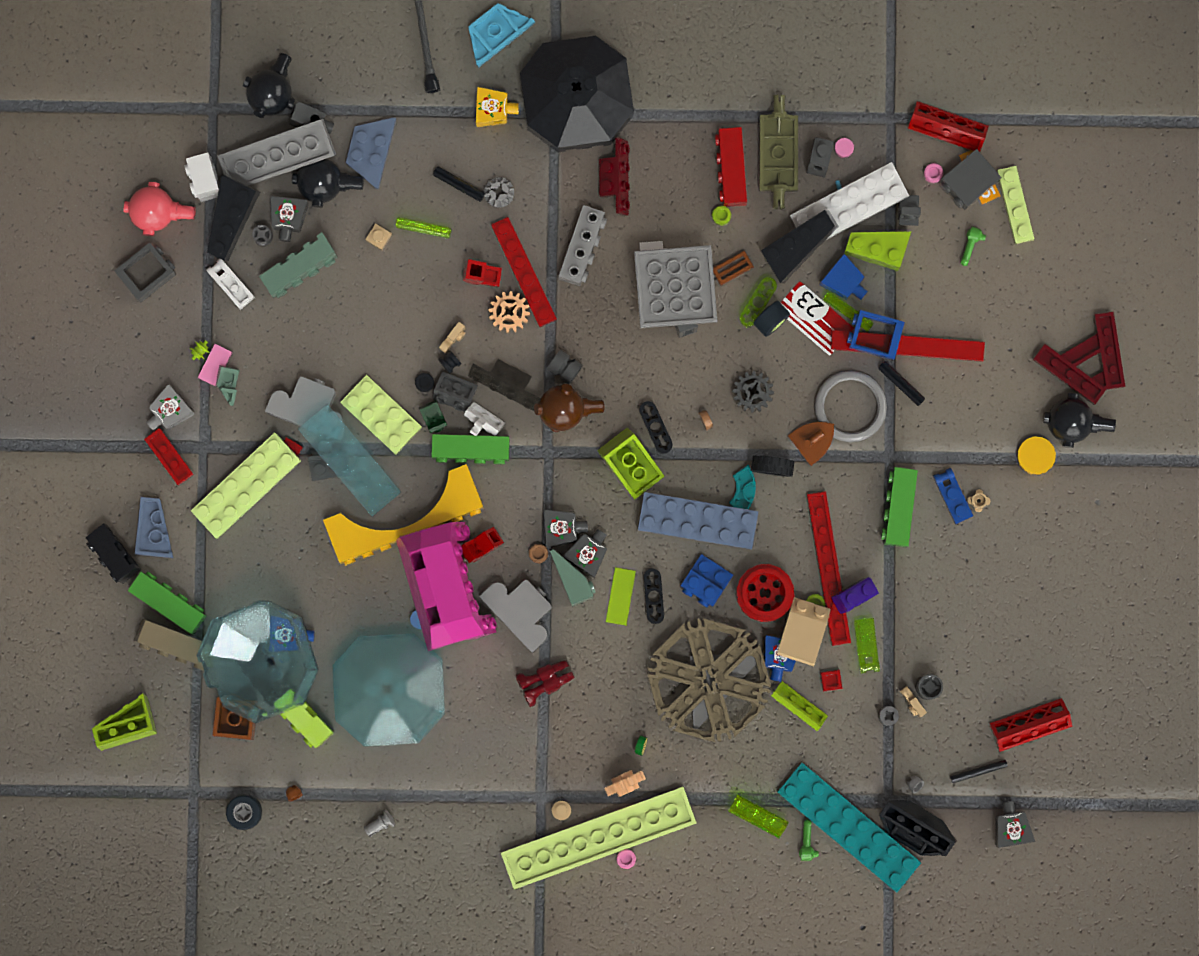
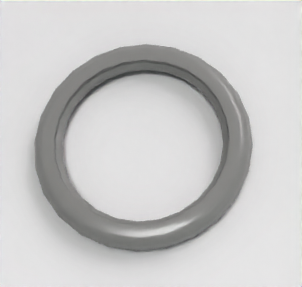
(872, 384)

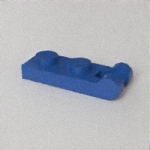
(953, 496)

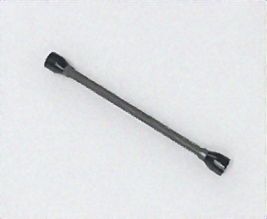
(431, 81)

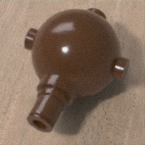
(563, 407)

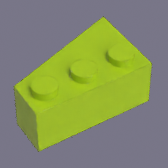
(878, 247)

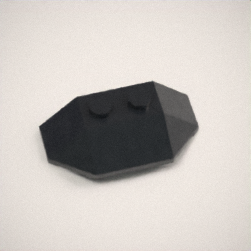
(916, 828)

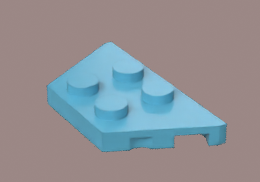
(495, 31)

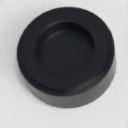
(424, 382)

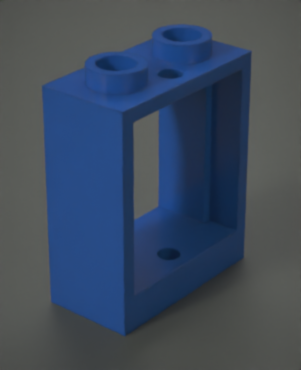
(895, 339)

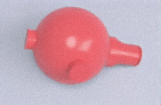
(153, 209)

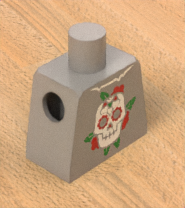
(168, 410)

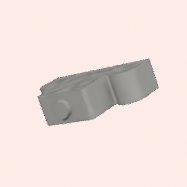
(305, 401)
(520, 611)

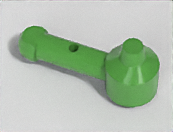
(973, 235)
(806, 852)

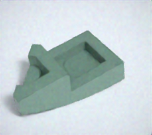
(226, 382)

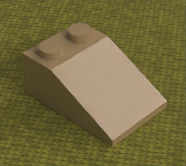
(803, 631)

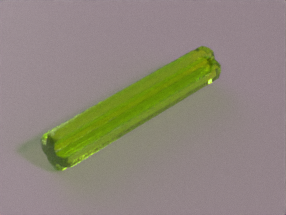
(423, 227)
(846, 309)

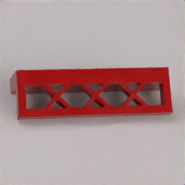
(947, 128)
(1033, 727)

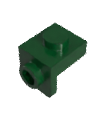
(433, 417)

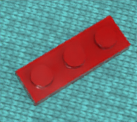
(169, 456)

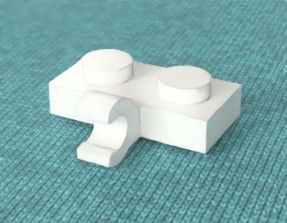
(483, 419)

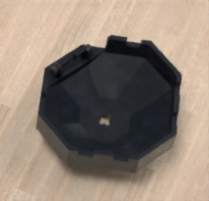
(580, 117)

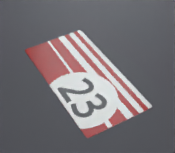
(813, 316)

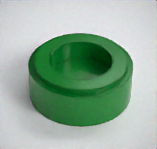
(640, 745)

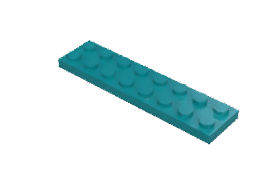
(849, 827)

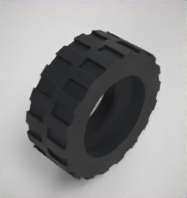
(772, 466)

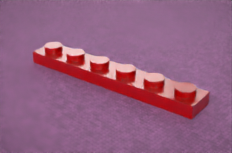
(523, 272)

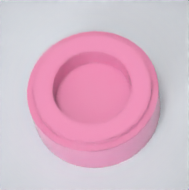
(844, 147)
(933, 173)
(626, 859)

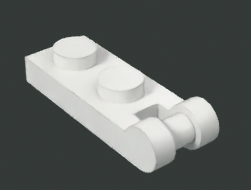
(231, 284)

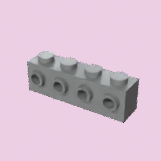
(582, 245)

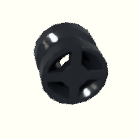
(449, 361)

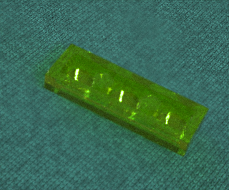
(758, 816)

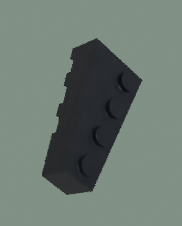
(230, 216)
(795, 247)

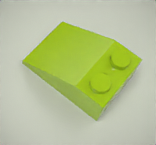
(630, 463)

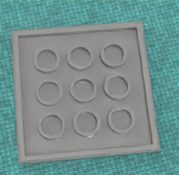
(675, 286)

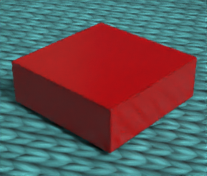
(831, 680)

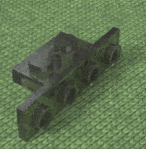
(506, 381)

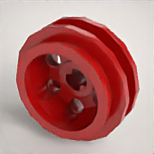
(772, 574)

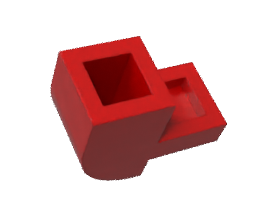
(480, 273)
(481, 545)

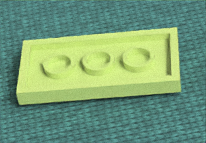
(381, 414)

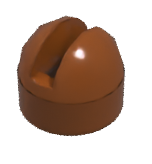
(293, 793)

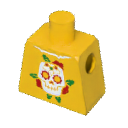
(493, 107)

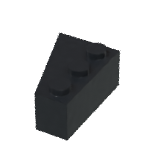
(112, 554)

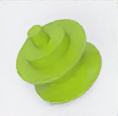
(199, 350)

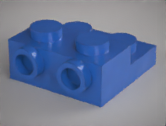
(706, 581)

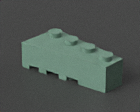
(299, 266)

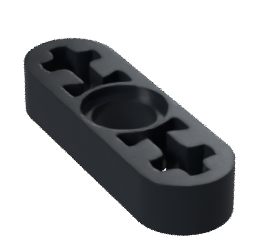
(659, 420)
(647, 591)

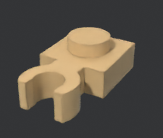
(455, 335)
(915, 706)

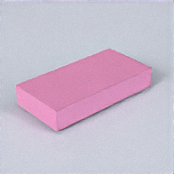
(217, 357)

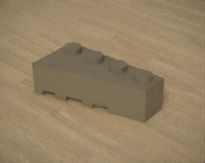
(168, 642)

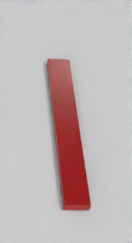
(914, 346)
(828, 565)

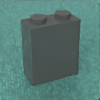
(970, 180)

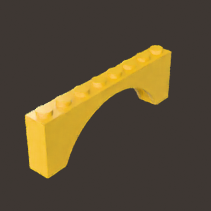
(354, 541)

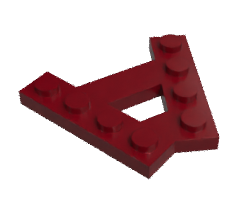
(1065, 365)

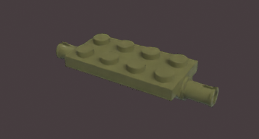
(778, 152)

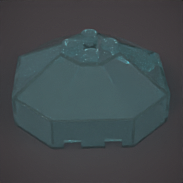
(237, 663)
(415, 696)

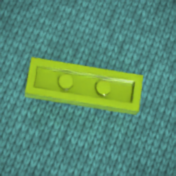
(799, 706)

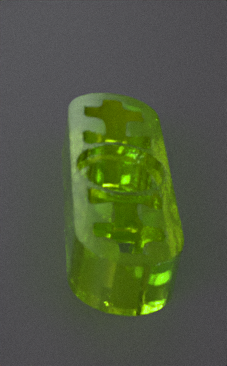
(761, 287)

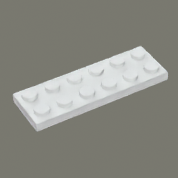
(858, 200)

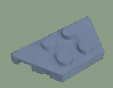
(370, 149)

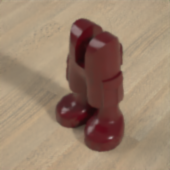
(549, 679)

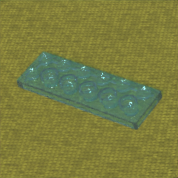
(349, 460)

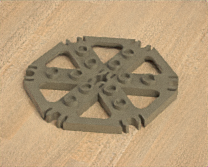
(726, 684)

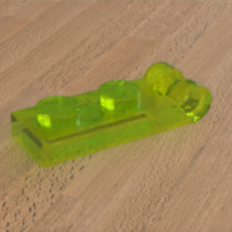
(866, 645)

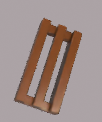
(746, 260)

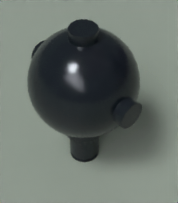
(269, 90)
(323, 182)
(1073, 421)

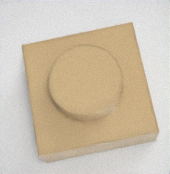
(378, 237)

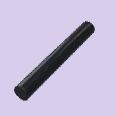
(978, 771)

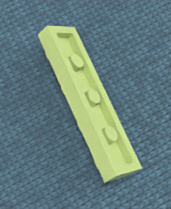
(1015, 205)

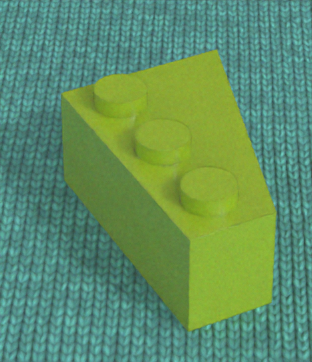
(309, 724)
(127, 725)

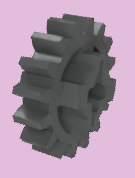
(761, 395)

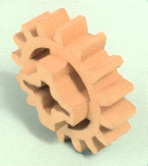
(514, 318)
(625, 783)

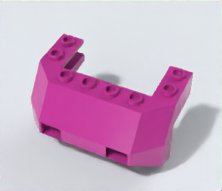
(442, 585)

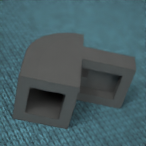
(909, 211)

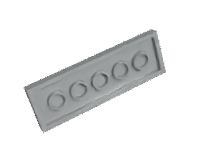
(278, 154)

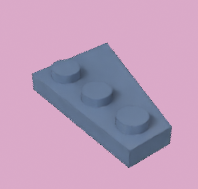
(151, 531)

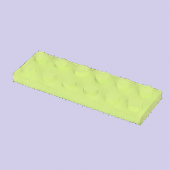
(246, 485)

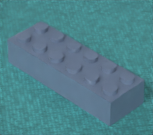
(698, 520)

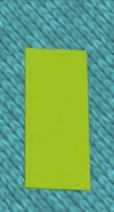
(620, 596)

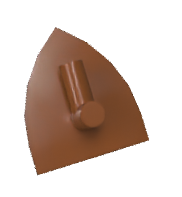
(813, 440)

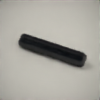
(458, 183)
(901, 383)

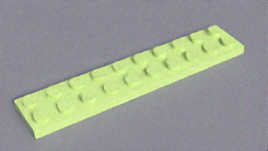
(598, 838)

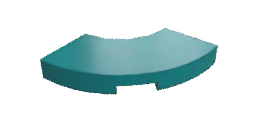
(744, 488)

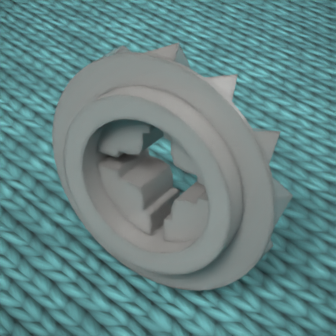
(490, 195)

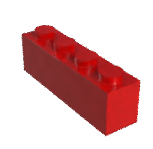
(732, 167)

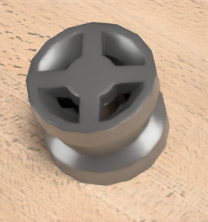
(264, 232)
(888, 715)

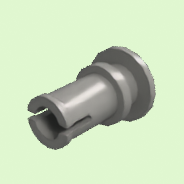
(380, 823)

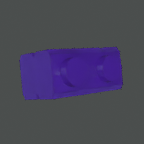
(855, 595)

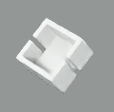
(203, 176)

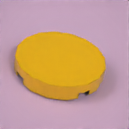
(1036, 455)

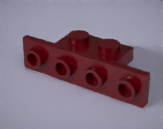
(615, 177)

